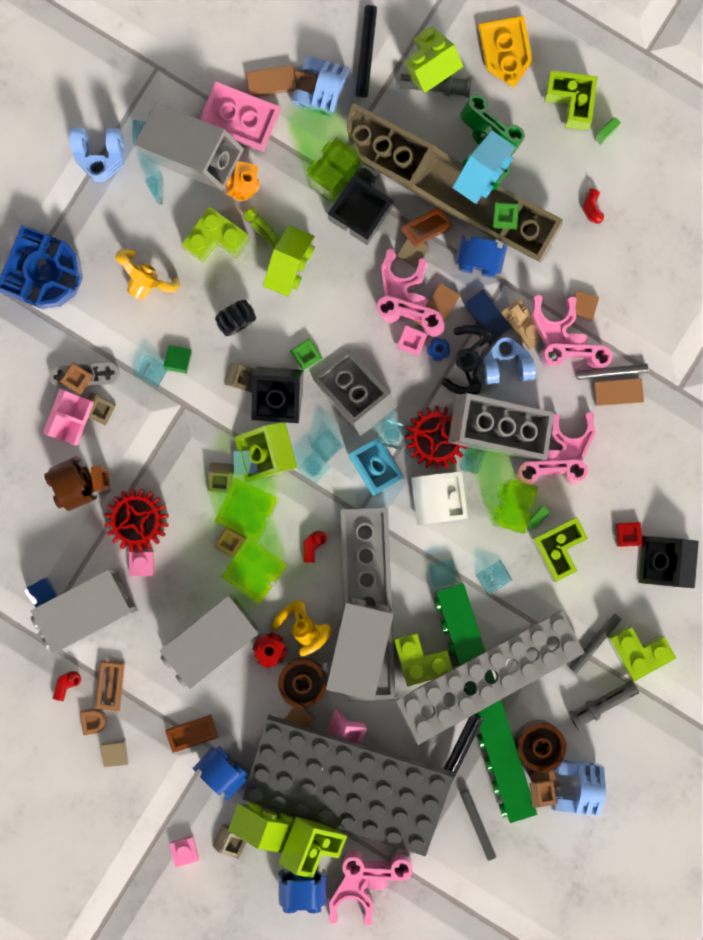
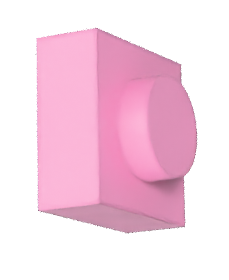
(412, 341)
(141, 563)
(184, 851)

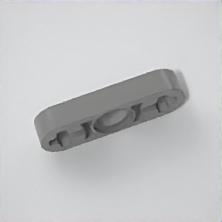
(102, 367)

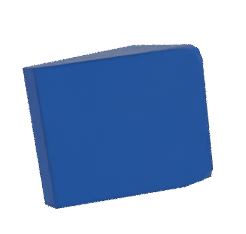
(41, 592)

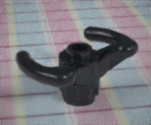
(469, 360)

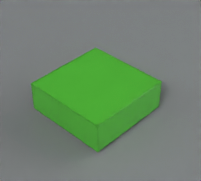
(607, 130)
(505, 215)
(306, 354)
(538, 517)

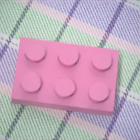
(241, 115)

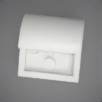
(439, 498)

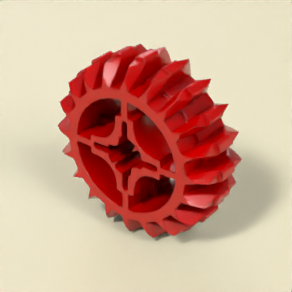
(420, 432)
(131, 509)

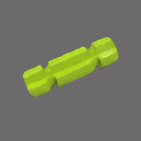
(261, 227)

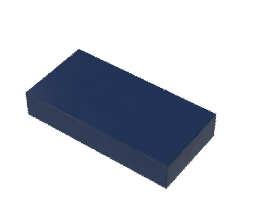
(487, 315)

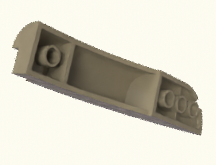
(432, 175)

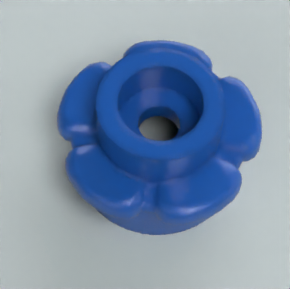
(438, 355)

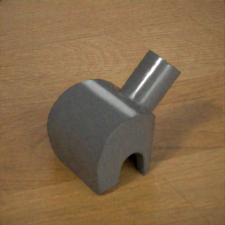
(367, 174)

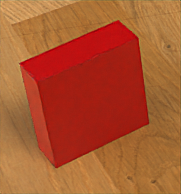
(628, 534)

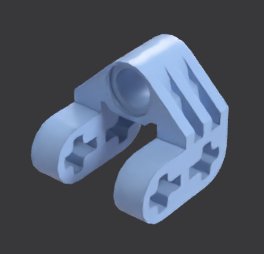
(327, 89)
(81, 148)
(525, 363)
(590, 788)

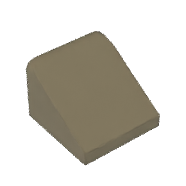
(412, 254)
(239, 377)
(101, 409)
(220, 477)
(114, 753)
(228, 843)

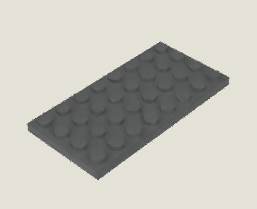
(348, 785)

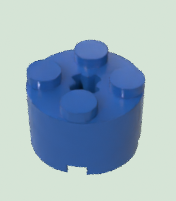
(481, 256)
(221, 773)
(302, 892)

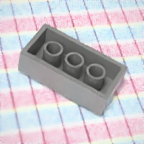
(501, 427)

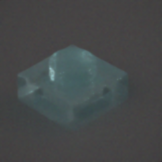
(392, 434)
(314, 468)
(443, 573)

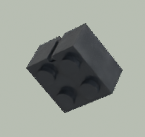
(360, 209)

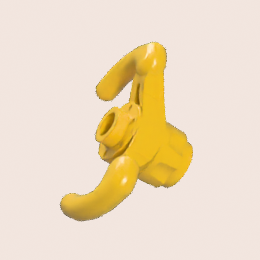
(143, 276)
(305, 631)

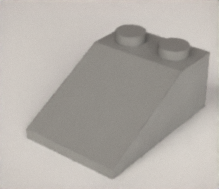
(355, 392)

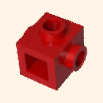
(274, 641)

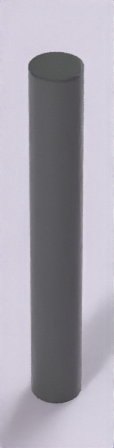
(612, 371)
(595, 643)
(478, 825)

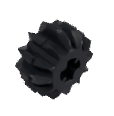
(235, 318)

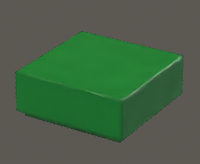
(177, 359)

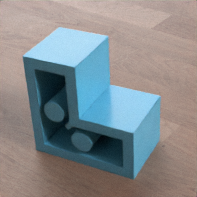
(484, 167)

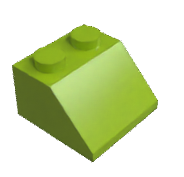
(268, 448)

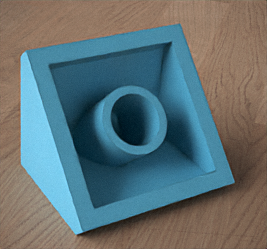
(375, 466)

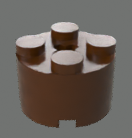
(70, 484)
(307, 695)
(554, 746)

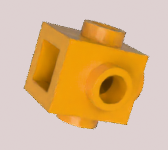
(243, 181)

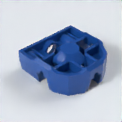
(41, 277)

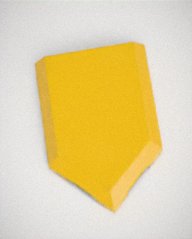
(506, 48)

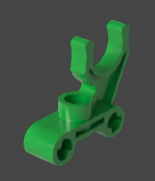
(482, 122)

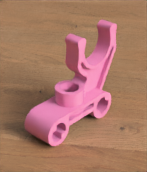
(407, 304)
(563, 344)
(561, 461)
(367, 875)

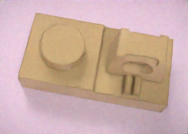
(522, 324)

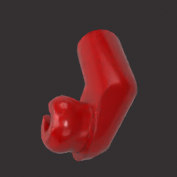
(590, 207)
(311, 543)
(65, 682)

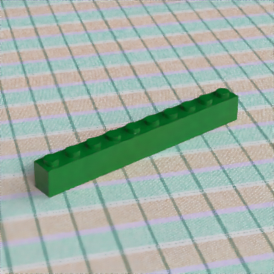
(494, 730)

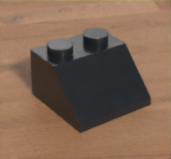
(277, 394)
(668, 561)

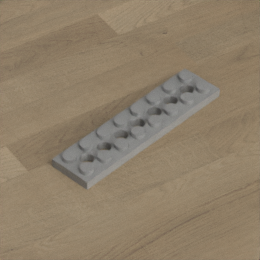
(379, 568)
(475, 669)

